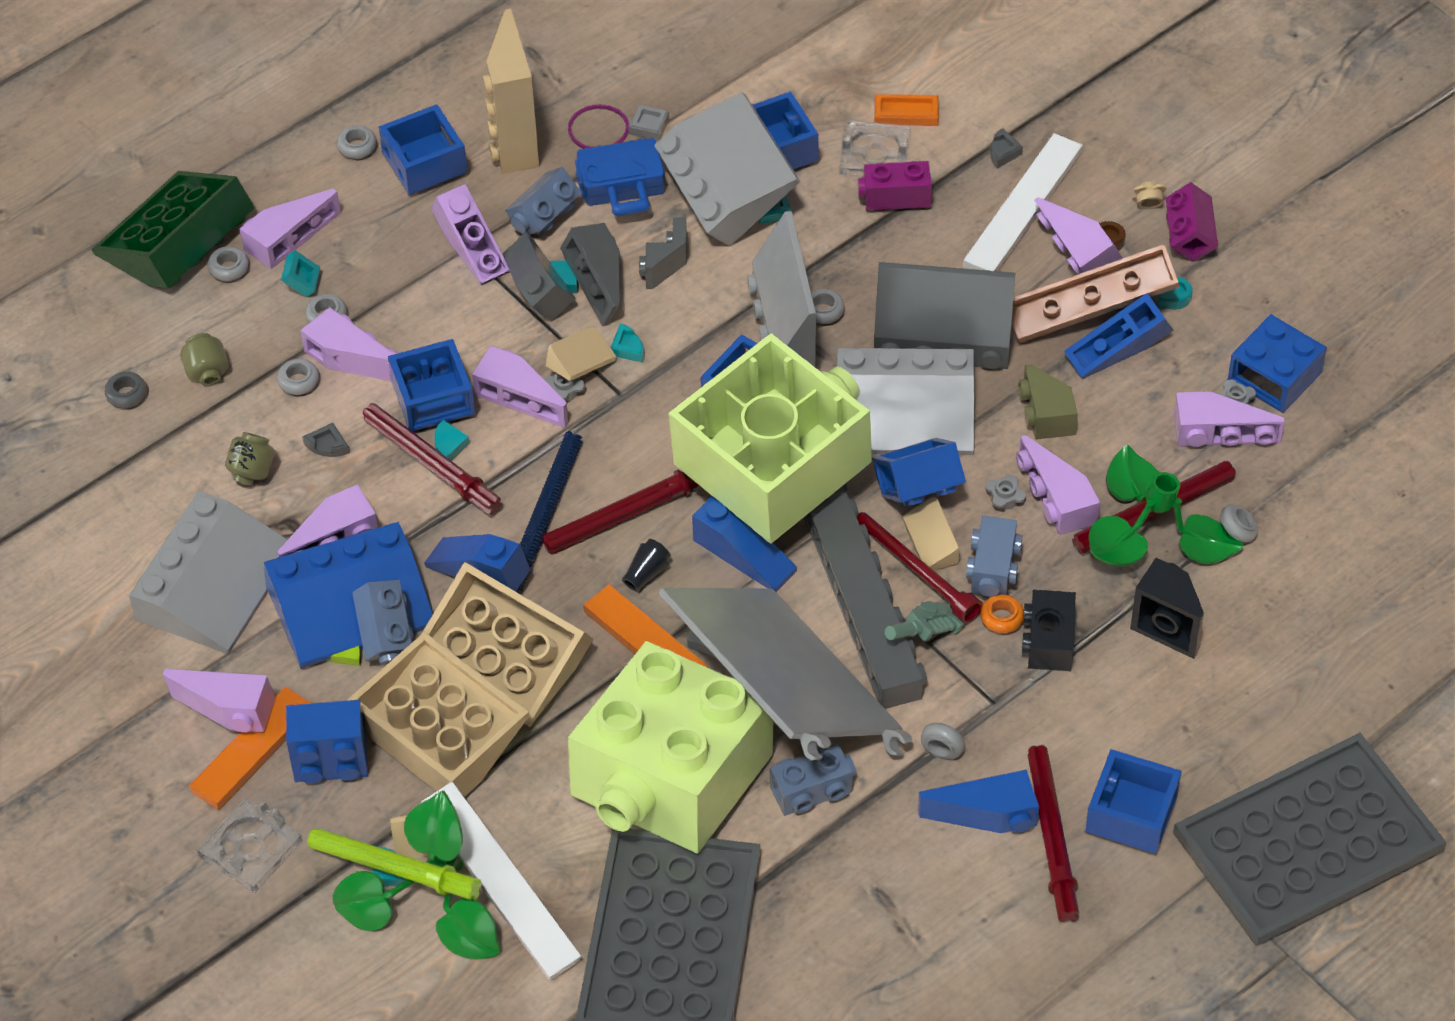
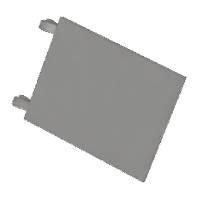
(784, 666)

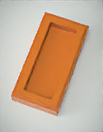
(907, 109)

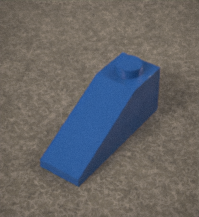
(1119, 337)
(740, 545)
(487, 553)
(988, 804)

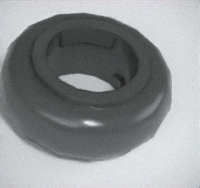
(128, 399)

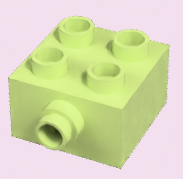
(772, 436)
(669, 748)

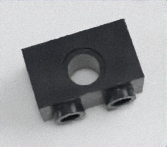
(1053, 612)

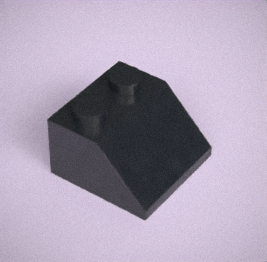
(1168, 608)

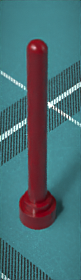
(964, 605)

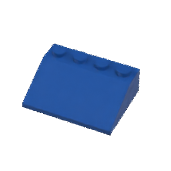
(317, 584)

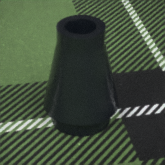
(646, 564)

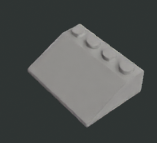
(727, 167)
(784, 291)
(914, 395)
(207, 574)

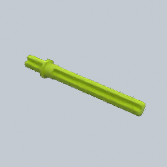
(442, 879)

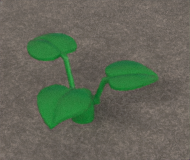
(1120, 545)
(435, 830)

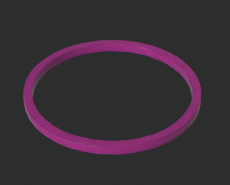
(607, 107)

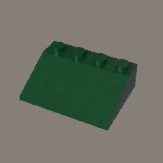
(175, 227)

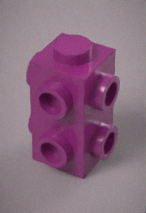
(896, 185)
(1191, 222)

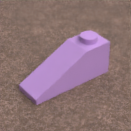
(287, 226)
(516, 385)
(229, 699)

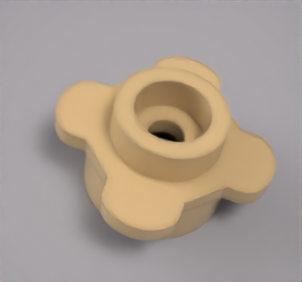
(1149, 195)

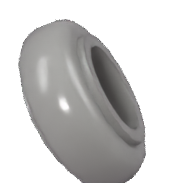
(356, 151)
(224, 255)
(829, 297)
(324, 302)
(301, 386)
(1239, 523)
(942, 741)

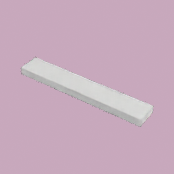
(1020, 207)
(511, 892)

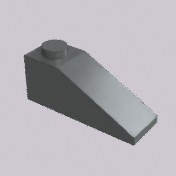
(595, 263)
(537, 278)

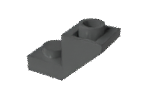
(666, 257)

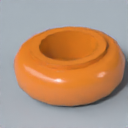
(1002, 625)

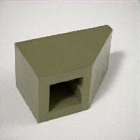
(1049, 404)

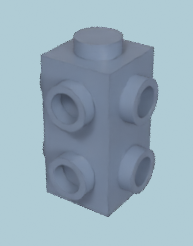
(543, 201)
(992, 564)
(382, 620)
(808, 782)

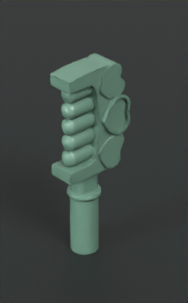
(925, 621)

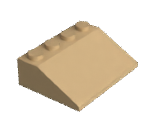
(510, 101)
(507, 639)
(438, 716)

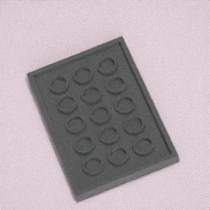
(1309, 838)
(669, 930)

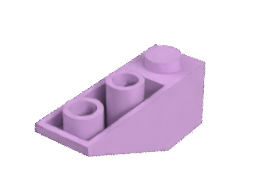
(469, 233)
(1079, 235)
(344, 347)
(1218, 420)
(1064, 491)
(332, 520)

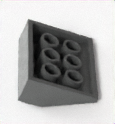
(945, 310)

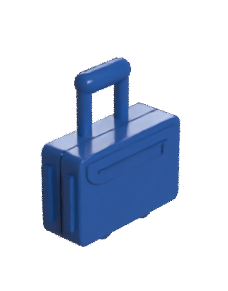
(621, 174)

